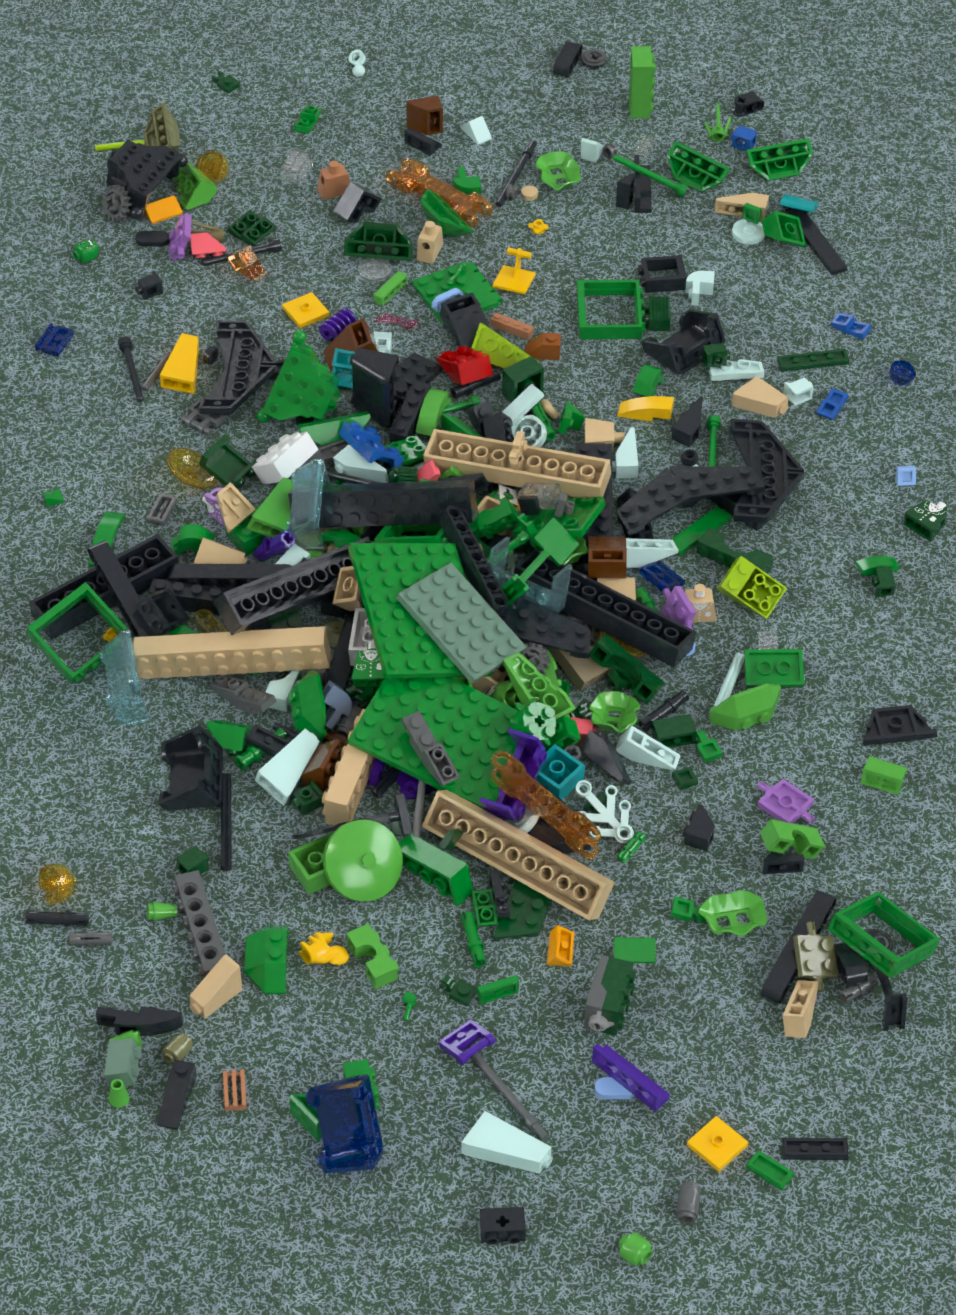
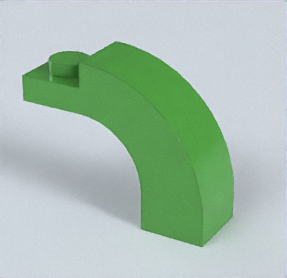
(431, 411)

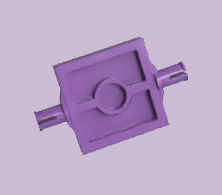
(180, 237)
(678, 606)
(785, 802)

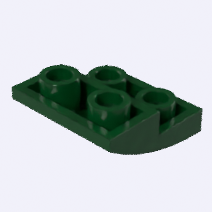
(251, 228)

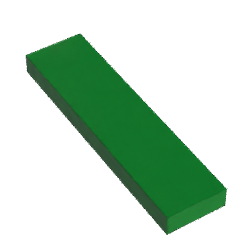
(688, 538)

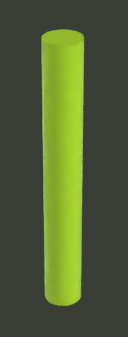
(111, 146)

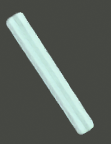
(730, 679)

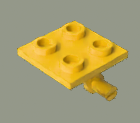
(515, 278)

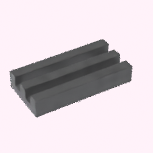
(156, 520)

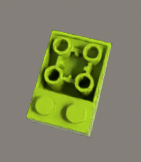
(751, 587)

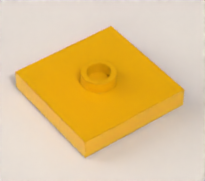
(305, 310)
(717, 1143)

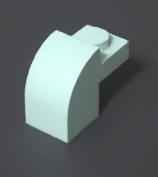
(699, 283)

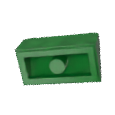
(635, 949)

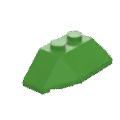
(747, 707)

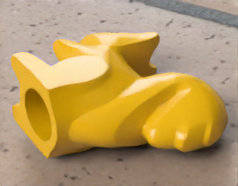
(319, 952)

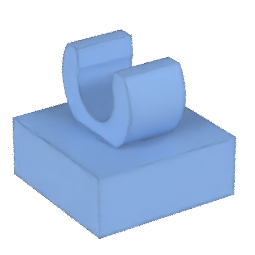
(906, 475)

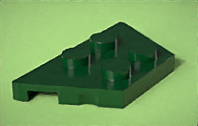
(527, 913)

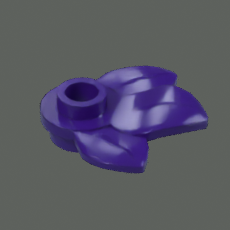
(408, 783)

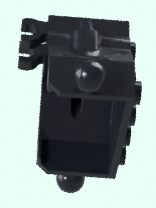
(141, 171)

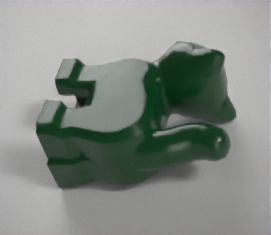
(361, 694)

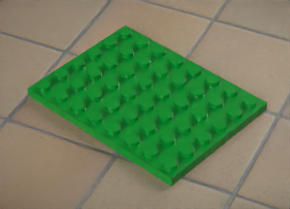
(381, 575)
(460, 719)

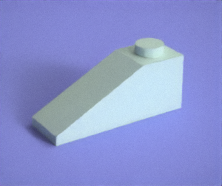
(626, 457)
(352, 463)
(646, 551)
(646, 750)

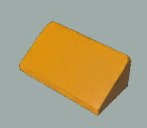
(163, 209)
(560, 947)

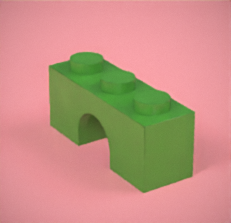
(780, 835)
(367, 942)

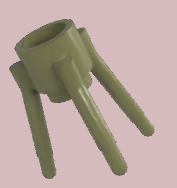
(214, 231)

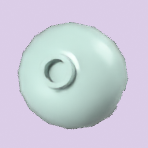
(533, 429)

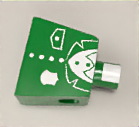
(367, 668)

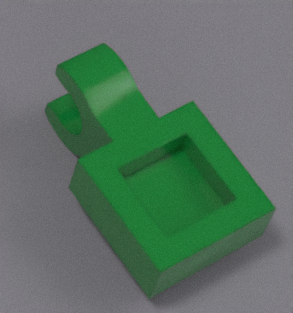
(707, 748)

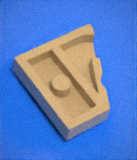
(233, 506)

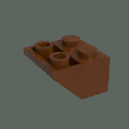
(425, 115)
(322, 765)

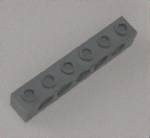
(199, 921)

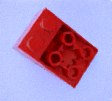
(465, 365)

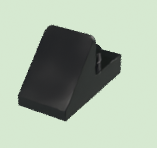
(780, 863)

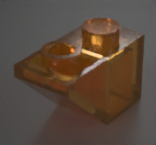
(248, 264)

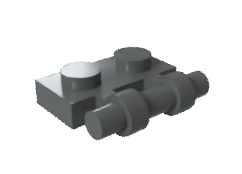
(207, 420)

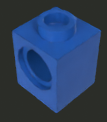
(743, 138)

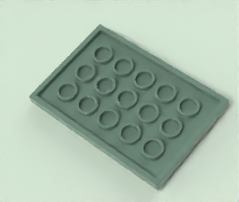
(460, 622)

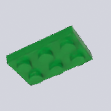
(774, 667)

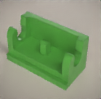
(883, 775)

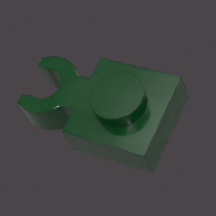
(225, 83)

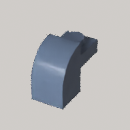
(338, 701)

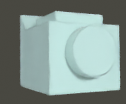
(383, 341)
(798, 391)

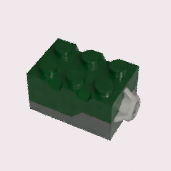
(609, 995)

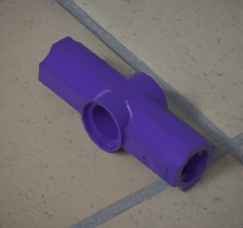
(274, 546)

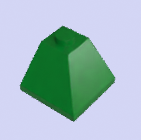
(784, 228)
(230, 734)

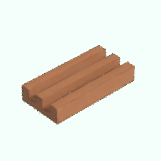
(234, 1075)

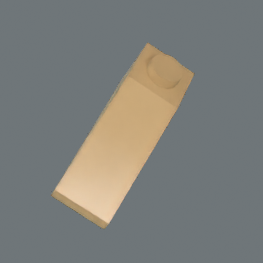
(734, 204)
(800, 1009)

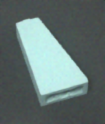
(285, 769)
(505, 1144)

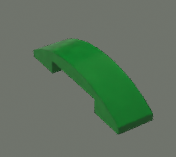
(108, 529)

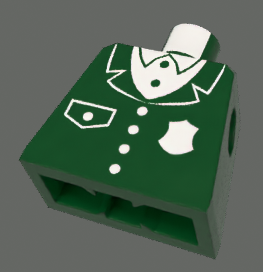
(926, 519)

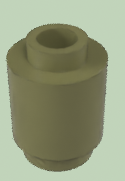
(177, 1048)

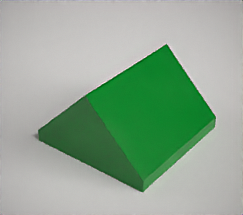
(305, 1115)

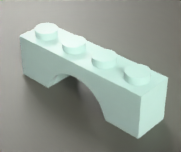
(281, 689)

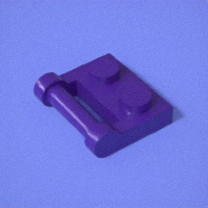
(463, 1037)

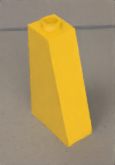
(182, 365)

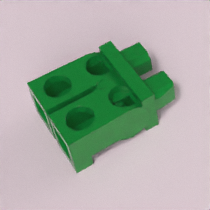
(495, 520)

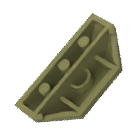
(162, 129)

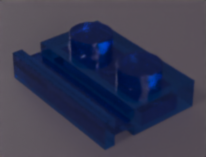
(54, 340)
(661, 576)

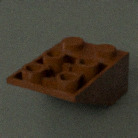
(354, 335)
(607, 557)

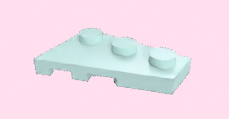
(737, 370)

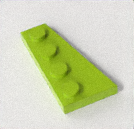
(500, 350)

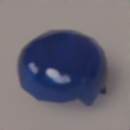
(902, 372)

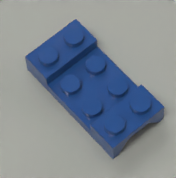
(368, 445)

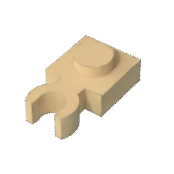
(518, 446)

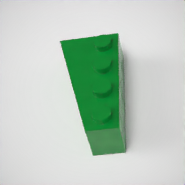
(437, 868)

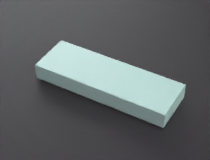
(523, 402)

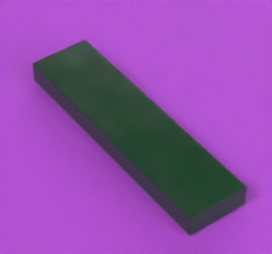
(813, 360)

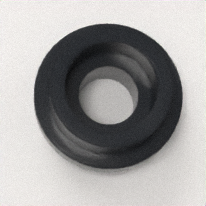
(689, 457)

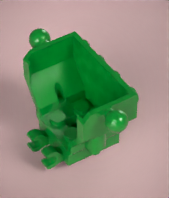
(302, 385)

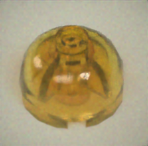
(214, 166)
(57, 879)

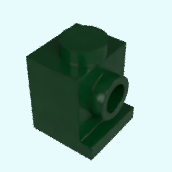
(715, 355)
(883, 581)
(307, 798)

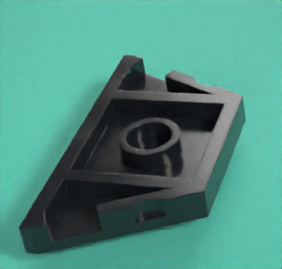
(896, 725)

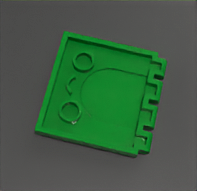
(467, 281)
(575, 524)

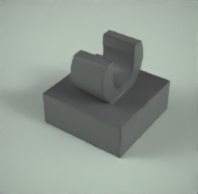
(563, 505)

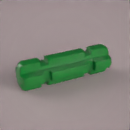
(631, 847)

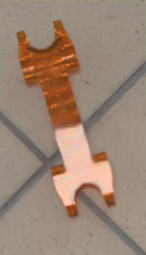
(418, 179)
(518, 783)

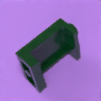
(226, 463)

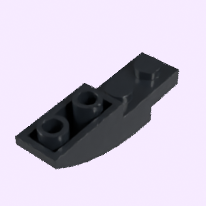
(148, 1021)

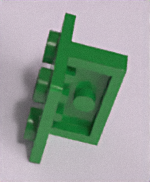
(411, 449)

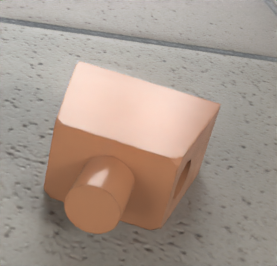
(333, 180)

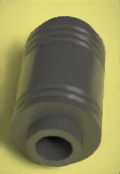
(347, 723)
(688, 1202)

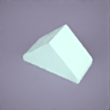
(477, 130)
(591, 150)

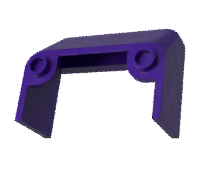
(532, 755)

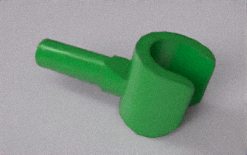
(410, 1000)

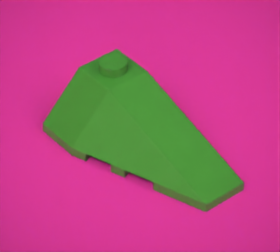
(194, 187)

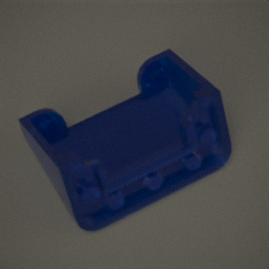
(347, 1124)

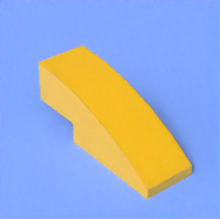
(646, 408)

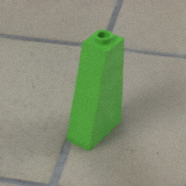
(274, 512)

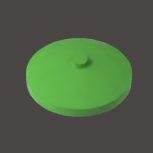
(362, 860)

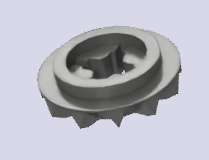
(599, 56)

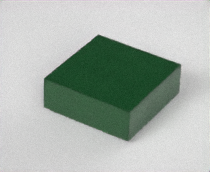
(685, 778)
(451, 839)

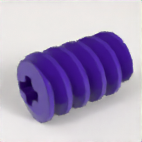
(336, 324)

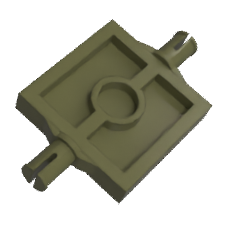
(815, 956)

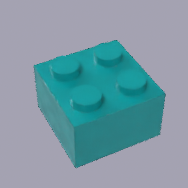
(560, 772)

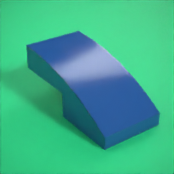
(847, 324)
(832, 404)

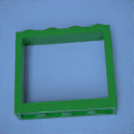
(610, 287)
(392, 534)
(58, 610)
(872, 950)

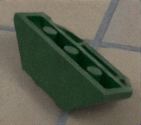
(378, 241)

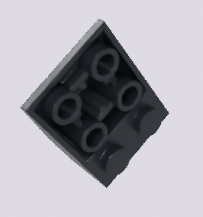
(463, 318)

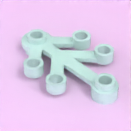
(607, 815)

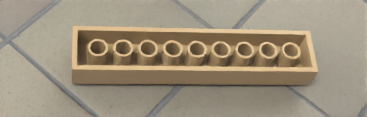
(471, 454)
(235, 654)
(519, 855)

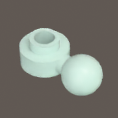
(357, 59)

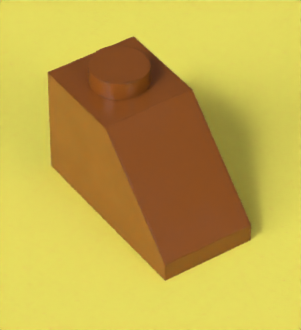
(545, 346)

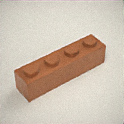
(511, 326)

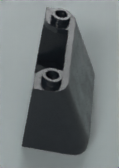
(685, 347)
(374, 384)
(194, 770)

